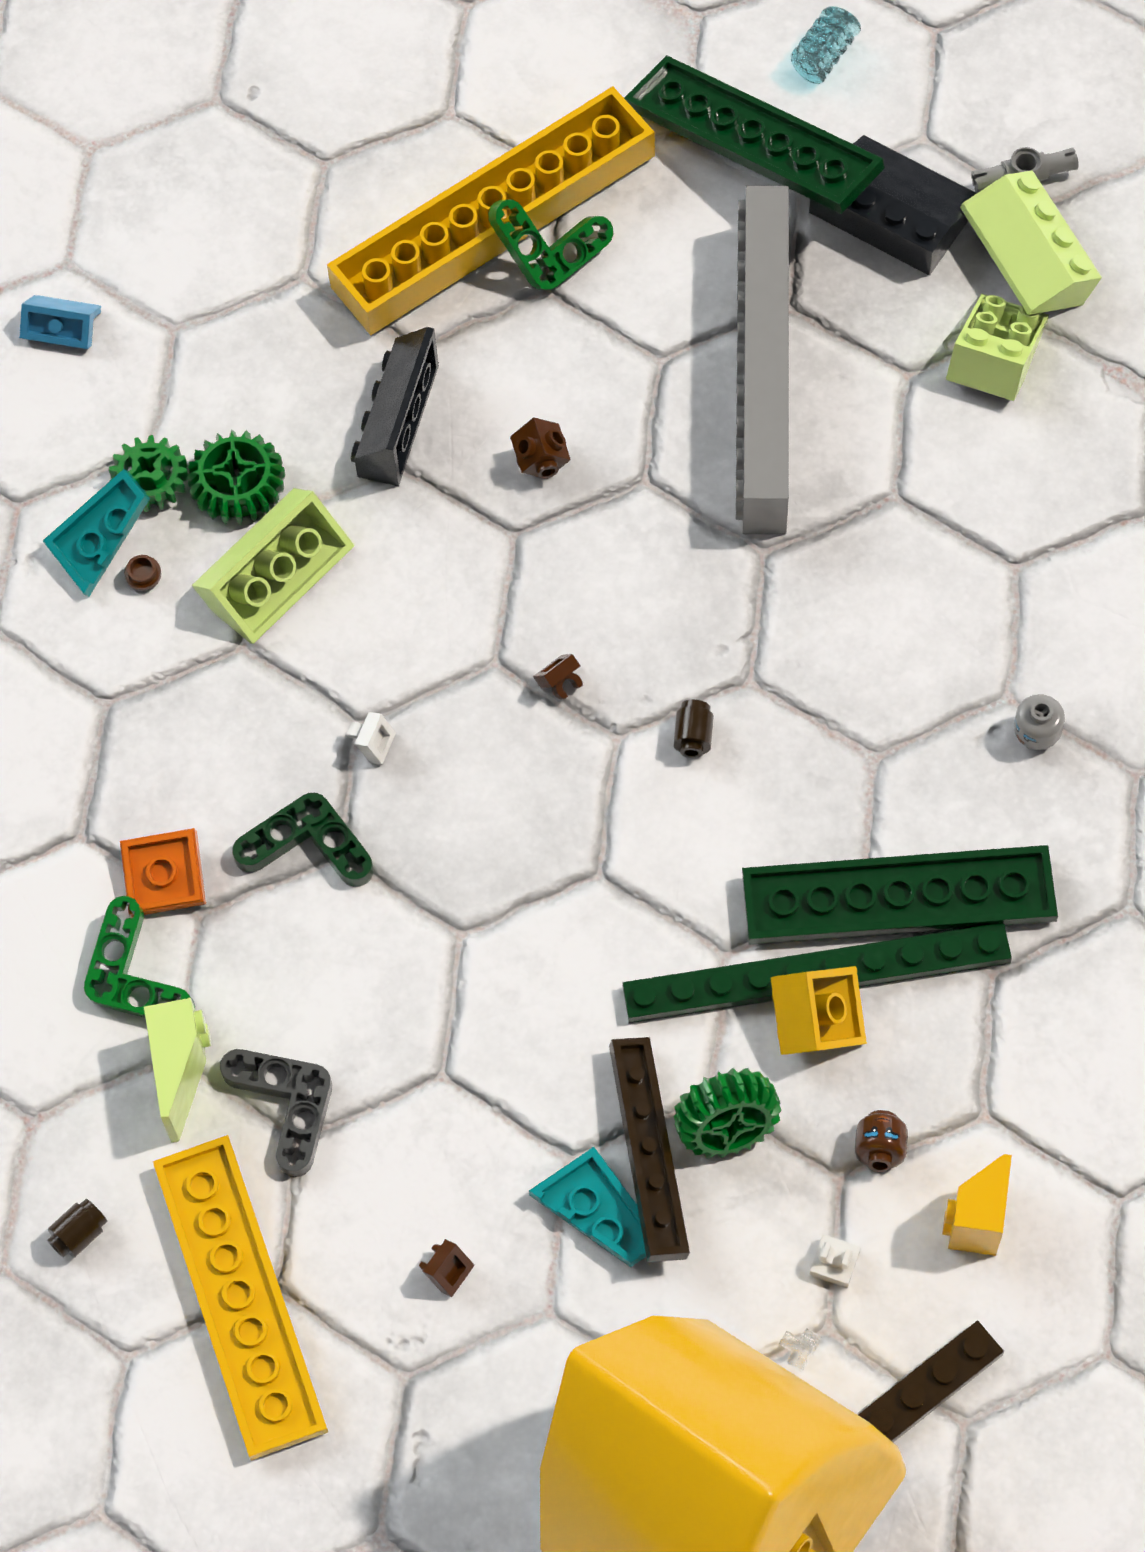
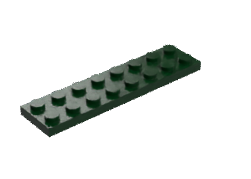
(755, 134)
(899, 894)

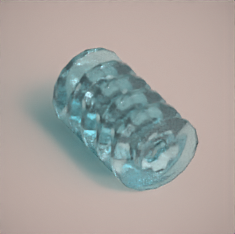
(824, 43)

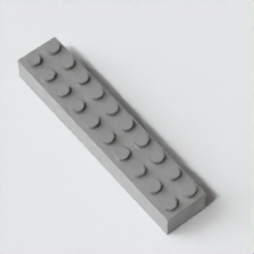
(763, 361)

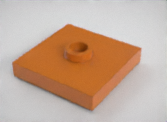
(163, 871)

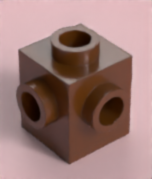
(540, 448)

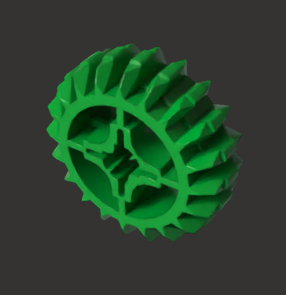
(217, 467)
(727, 1113)

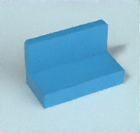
(58, 321)

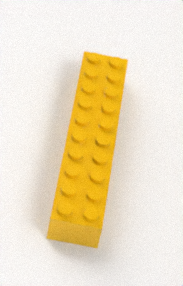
(453, 230)

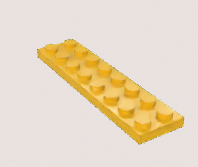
(240, 1298)

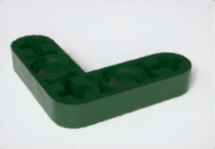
(313, 827)

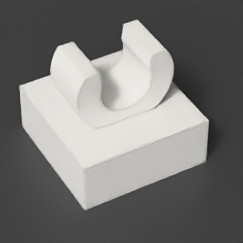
(372, 737)
(835, 1261)

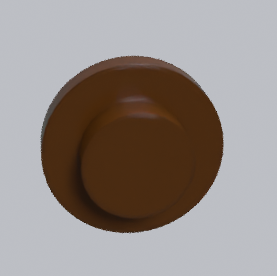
(142, 572)

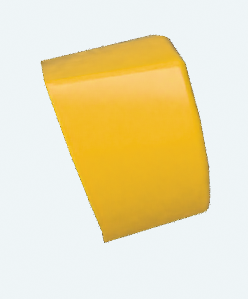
(704, 1447)

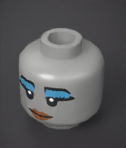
(1039, 722)

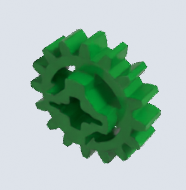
(151, 467)

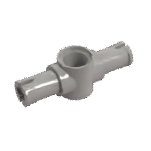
(1027, 159)

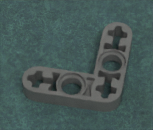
(293, 1089)

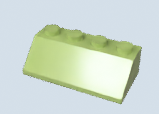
(1031, 244)
(273, 564)

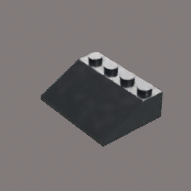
(903, 210)

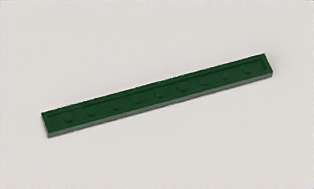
(875, 965)

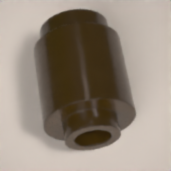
(693, 728)
(76, 1228)

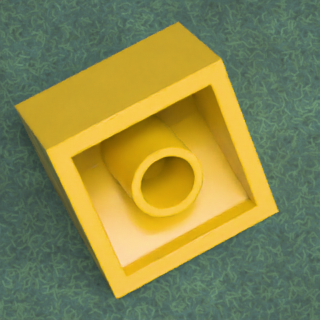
(818, 1010)
(979, 1210)

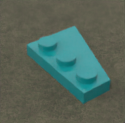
(97, 530)
(596, 1205)

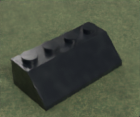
(396, 407)

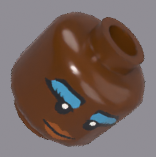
(881, 1141)

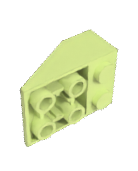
(996, 347)

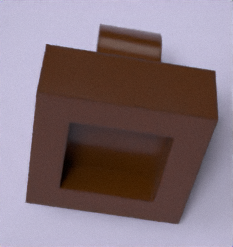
(557, 672)
(447, 1267)

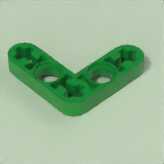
(551, 256)
(121, 983)

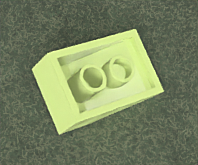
(178, 1058)

